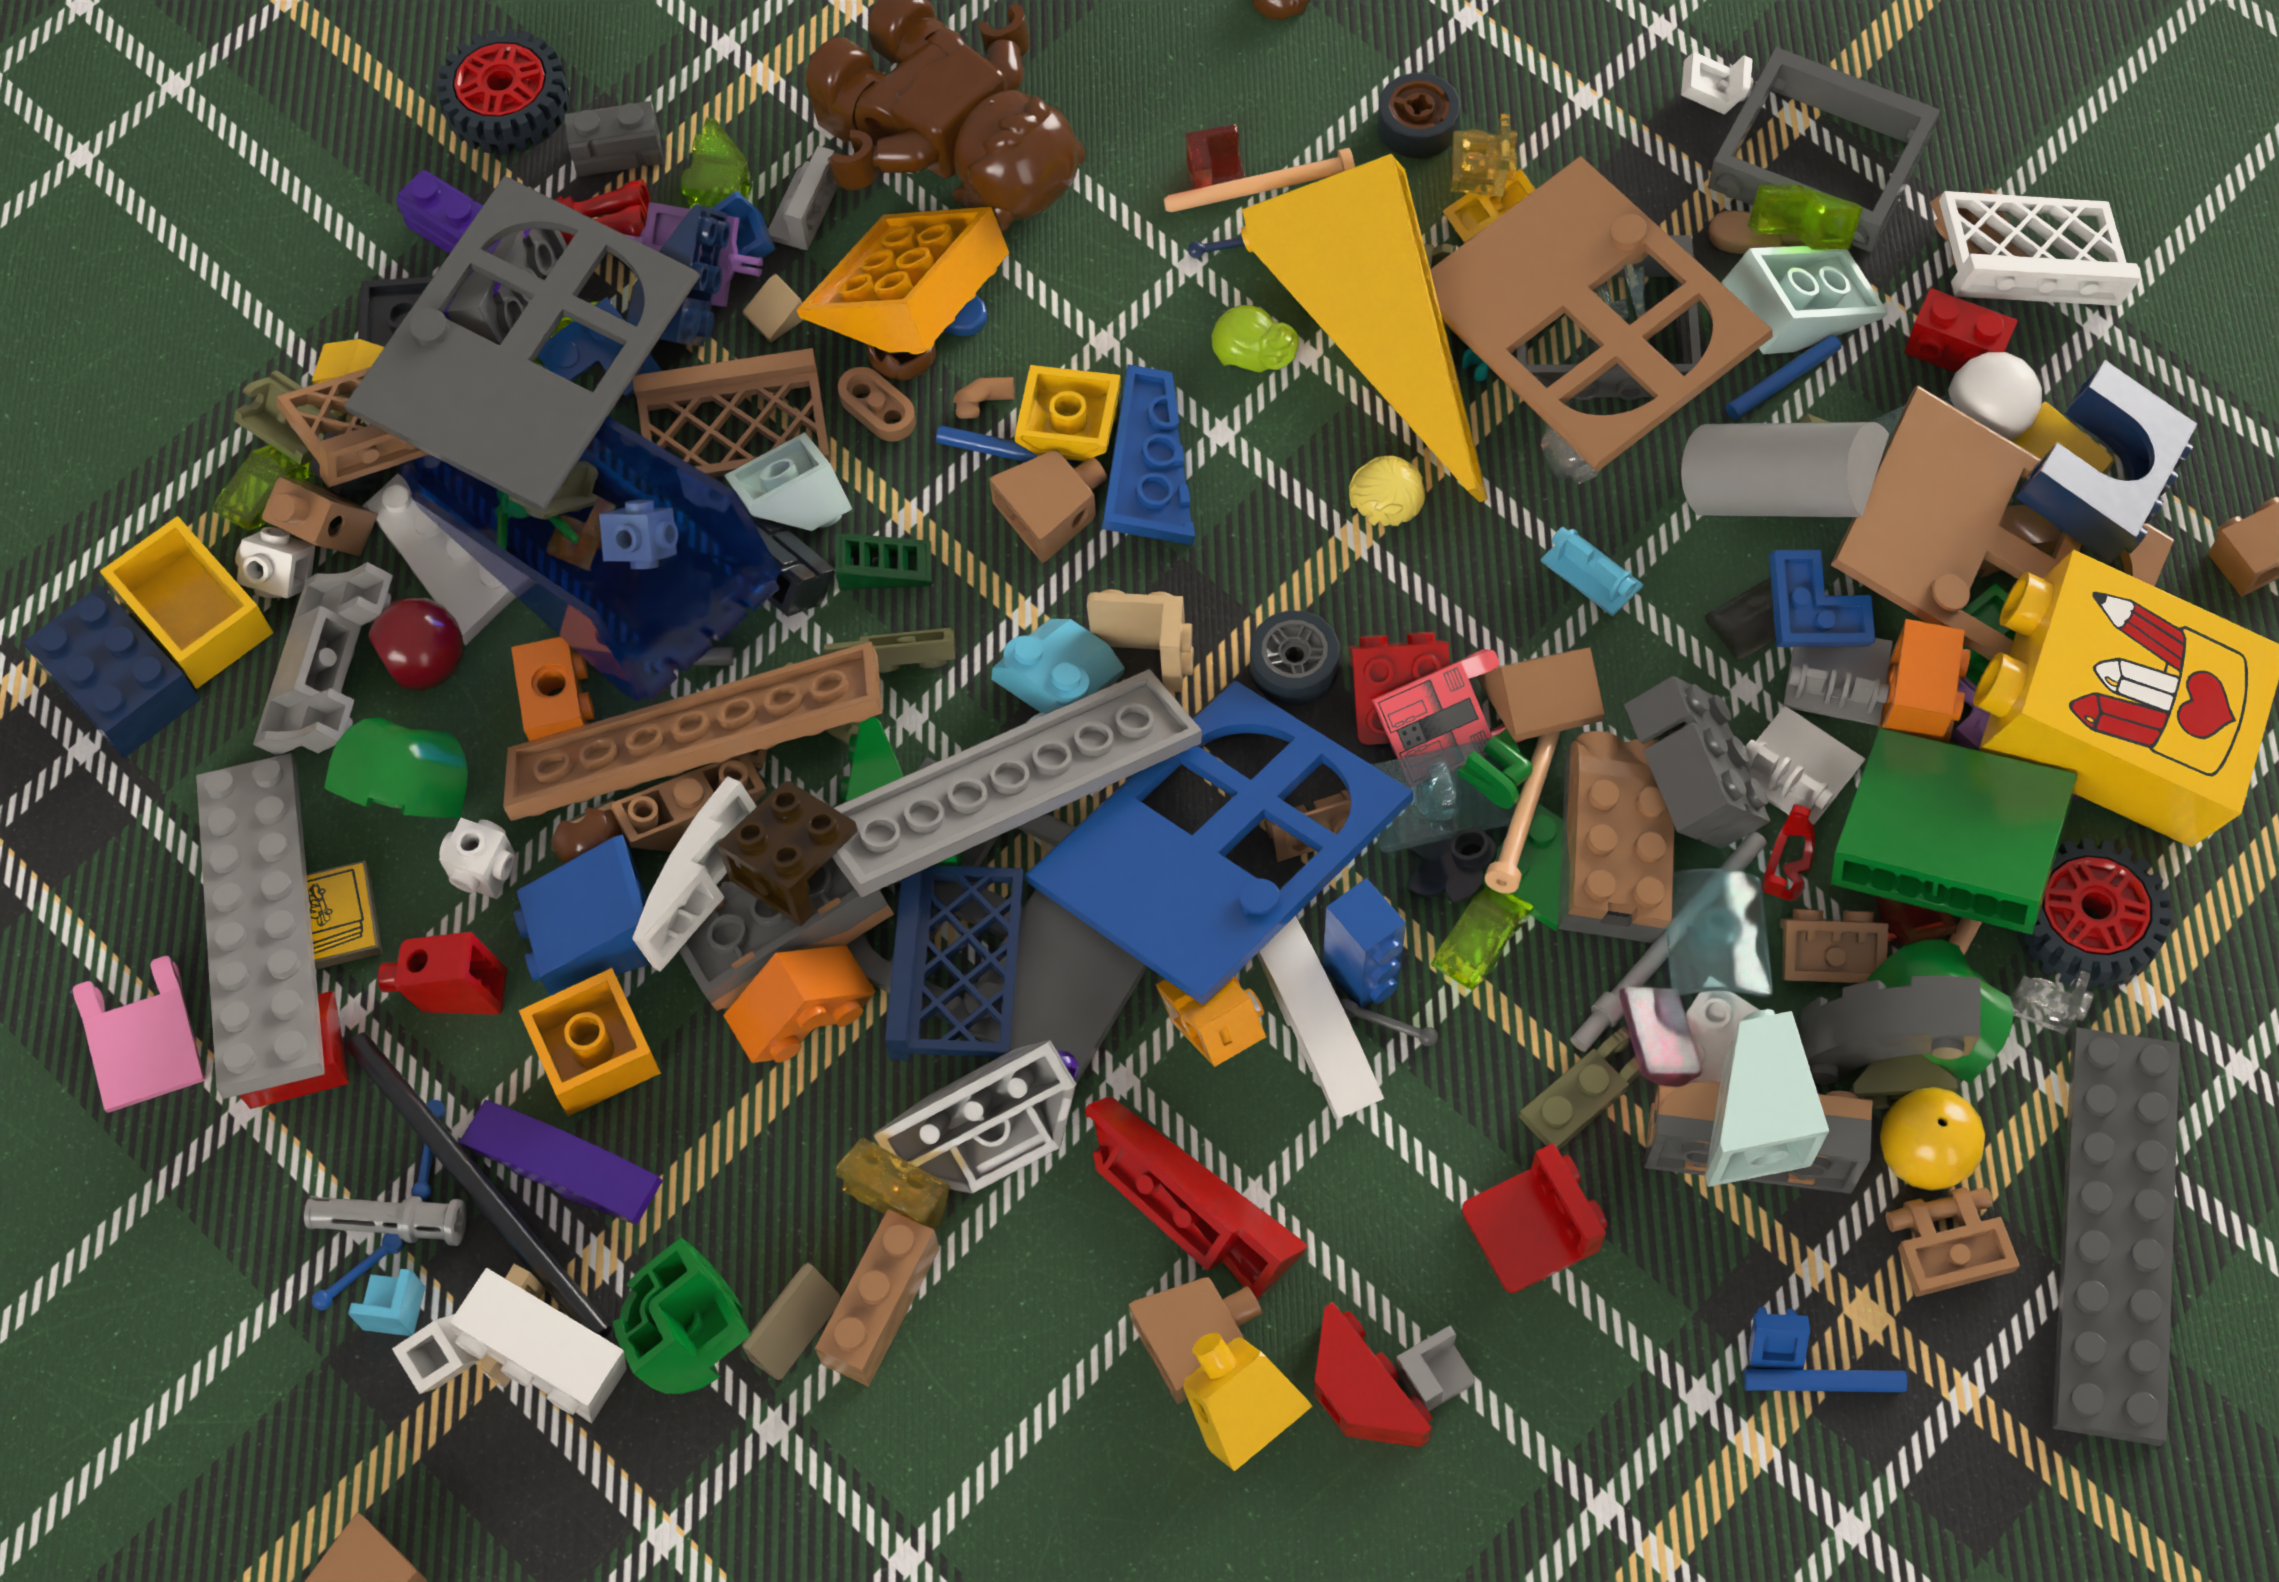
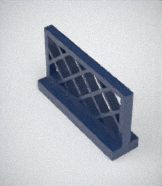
(911, 965)

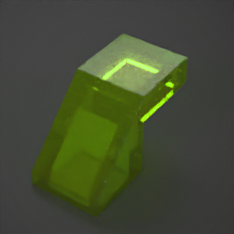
(1812, 216)
(252, 485)
(1481, 936)

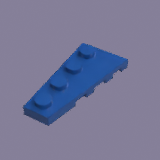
(1147, 471)

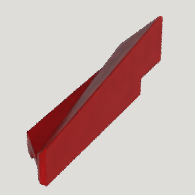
(1190, 1200)

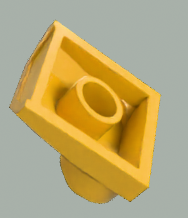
(1067, 412)

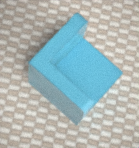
(390, 1304)

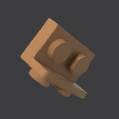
(1832, 947)

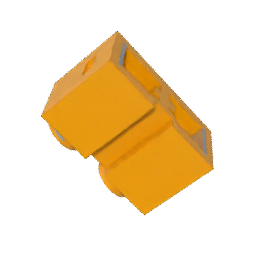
(1219, 1027)

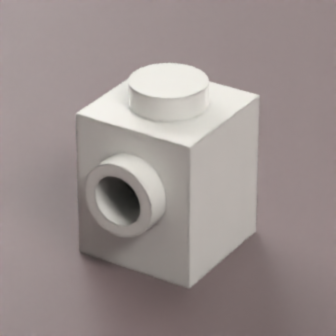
(432, 1355)

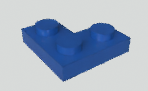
(580, 348)
(1803, 611)

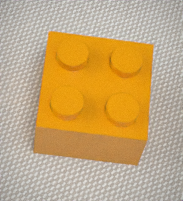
(589, 1042)

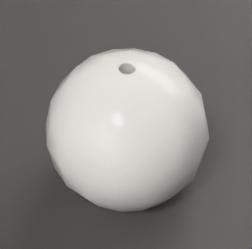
(1998, 393)

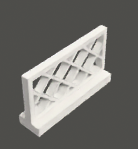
(2040, 275)

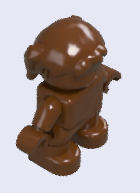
(944, 111)

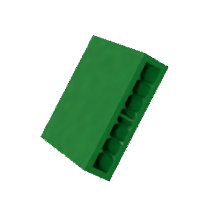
(1954, 830)

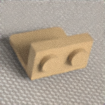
(1146, 623)

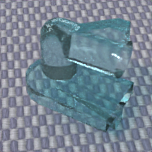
(1635, 283)

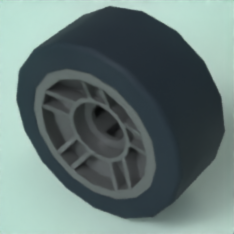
(1314, 646)

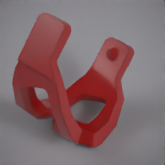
(1795, 825)

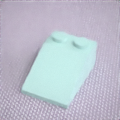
(1803, 294)

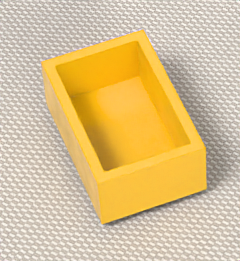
(187, 602)

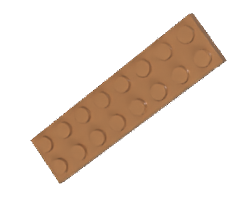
(692, 731)

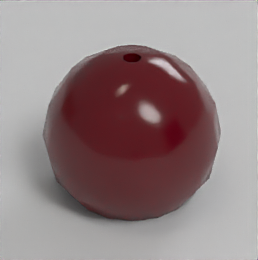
(417, 642)

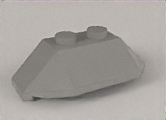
(987, 1119)

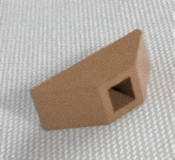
(663, 813)

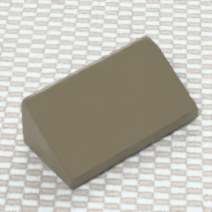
(791, 1322)

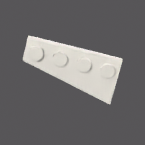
(438, 561)

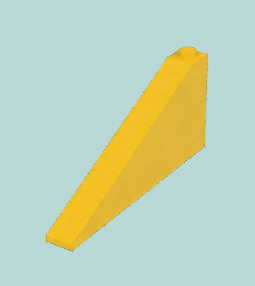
(1363, 274)

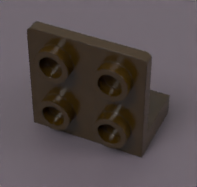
(783, 847)

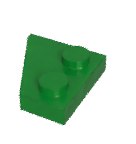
(1541, 866)

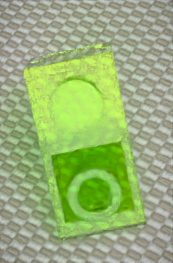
(716, 168)

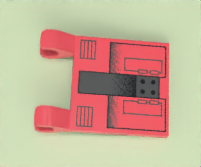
(1437, 709)

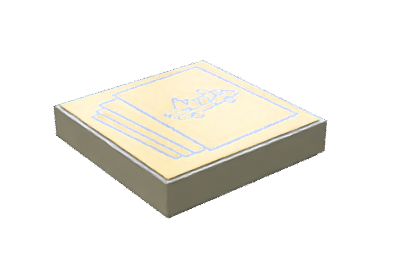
(343, 915)

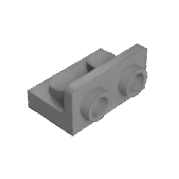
(805, 202)

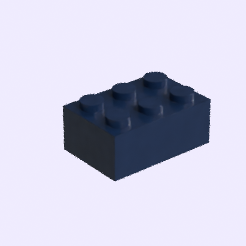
(112, 671)

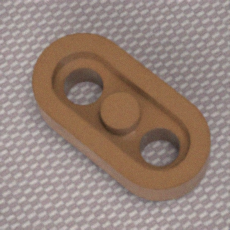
(879, 407)

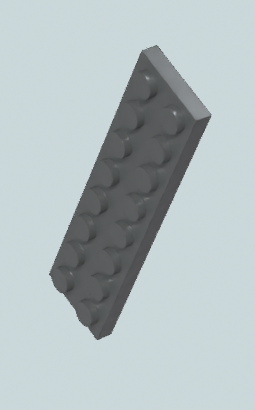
(2117, 1238)

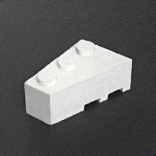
(538, 1345)

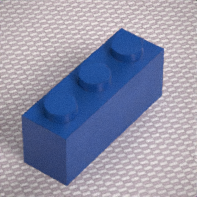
(1363, 944)

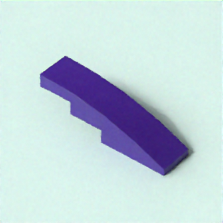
(561, 1162)

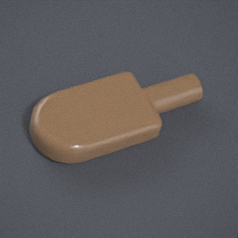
(1731, 234)

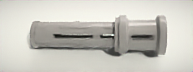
(408, 1219)

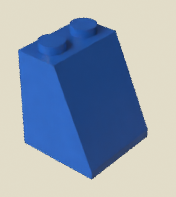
(583, 917)

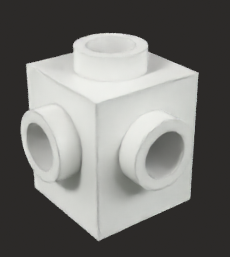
(274, 563)
(477, 857)

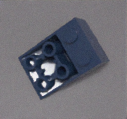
(697, 245)

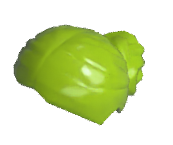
(1252, 340)

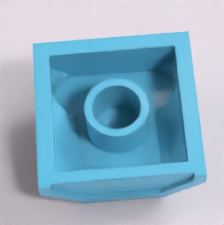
(1057, 665)

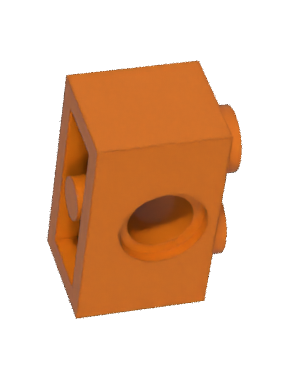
(538, 671)

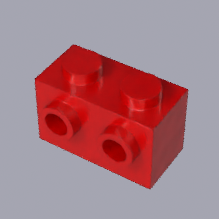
(1955, 331)

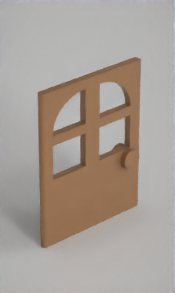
(1546, 263)
(1940, 515)

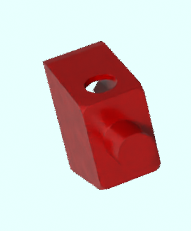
(447, 975)

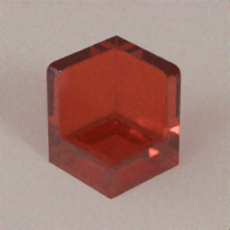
(1213, 156)

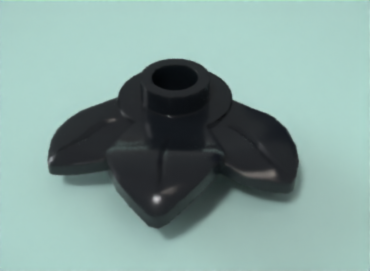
(1449, 867)

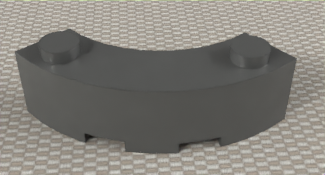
(1882, 1023)

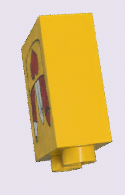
(2131, 695)

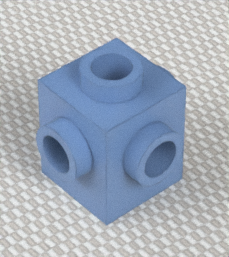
(638, 534)

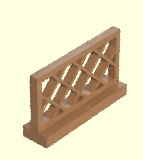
(725, 381)
(356, 448)

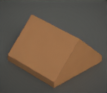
(1545, 693)

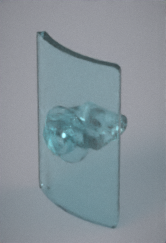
(1441, 798)
(1718, 933)

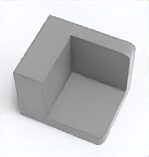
(1434, 1369)

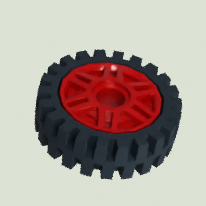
(503, 91)
(2124, 897)

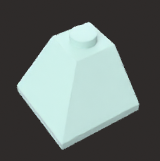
(791, 486)

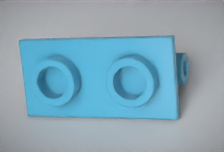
(1590, 571)

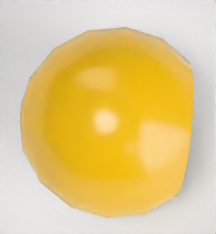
(1922, 1149)

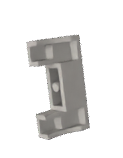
(306, 692)

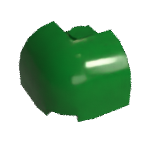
(399, 769)
(1947, 959)
(679, 1321)

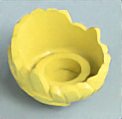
(1387, 491)

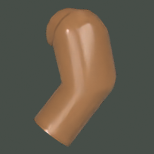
(981, 390)

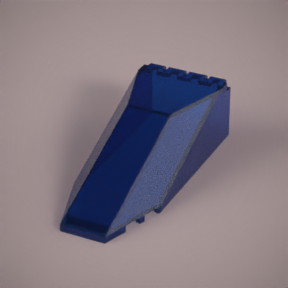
(618, 618)

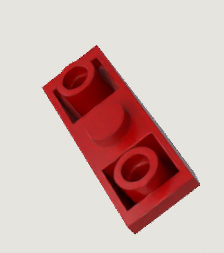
(1362, 1388)

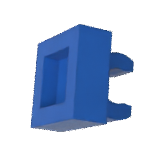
(1778, 1340)

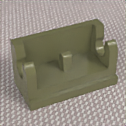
(268, 422)

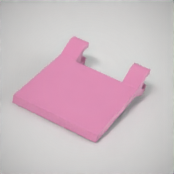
(142, 1045)

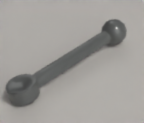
(1427, 1036)

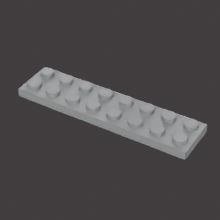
(1011, 780)
(258, 927)

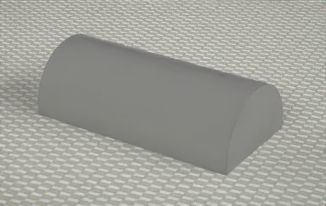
(1782, 468)

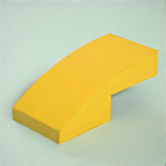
(1477, 211)

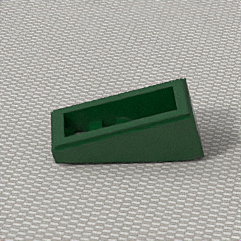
(869, 546)

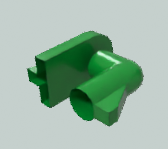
(1493, 784)

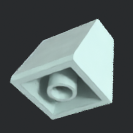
(1766, 1103)

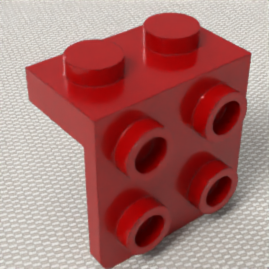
(1385, 667)
(1536, 1221)

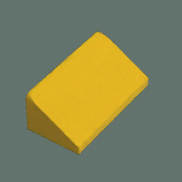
(2053, 427)

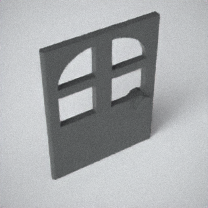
(489, 402)
(1066, 974)

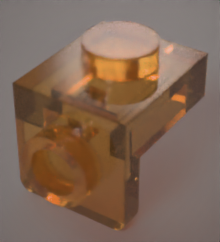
(584, 551)

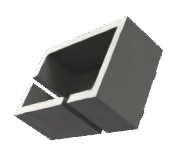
(1699, 763)

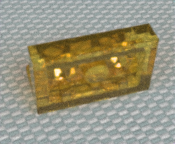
(1483, 160)
(892, 1184)

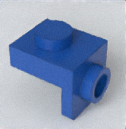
(752, 235)

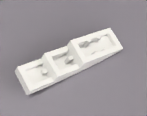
(688, 881)
(1318, 1021)

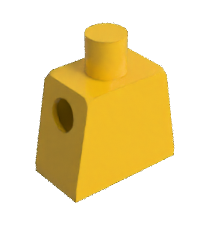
(1239, 1398)

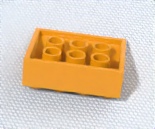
(908, 278)

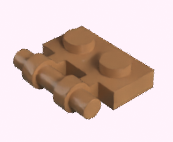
(1956, 1255)

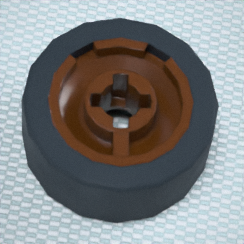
(1418, 134)

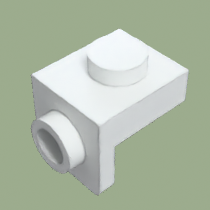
(1715, 83)

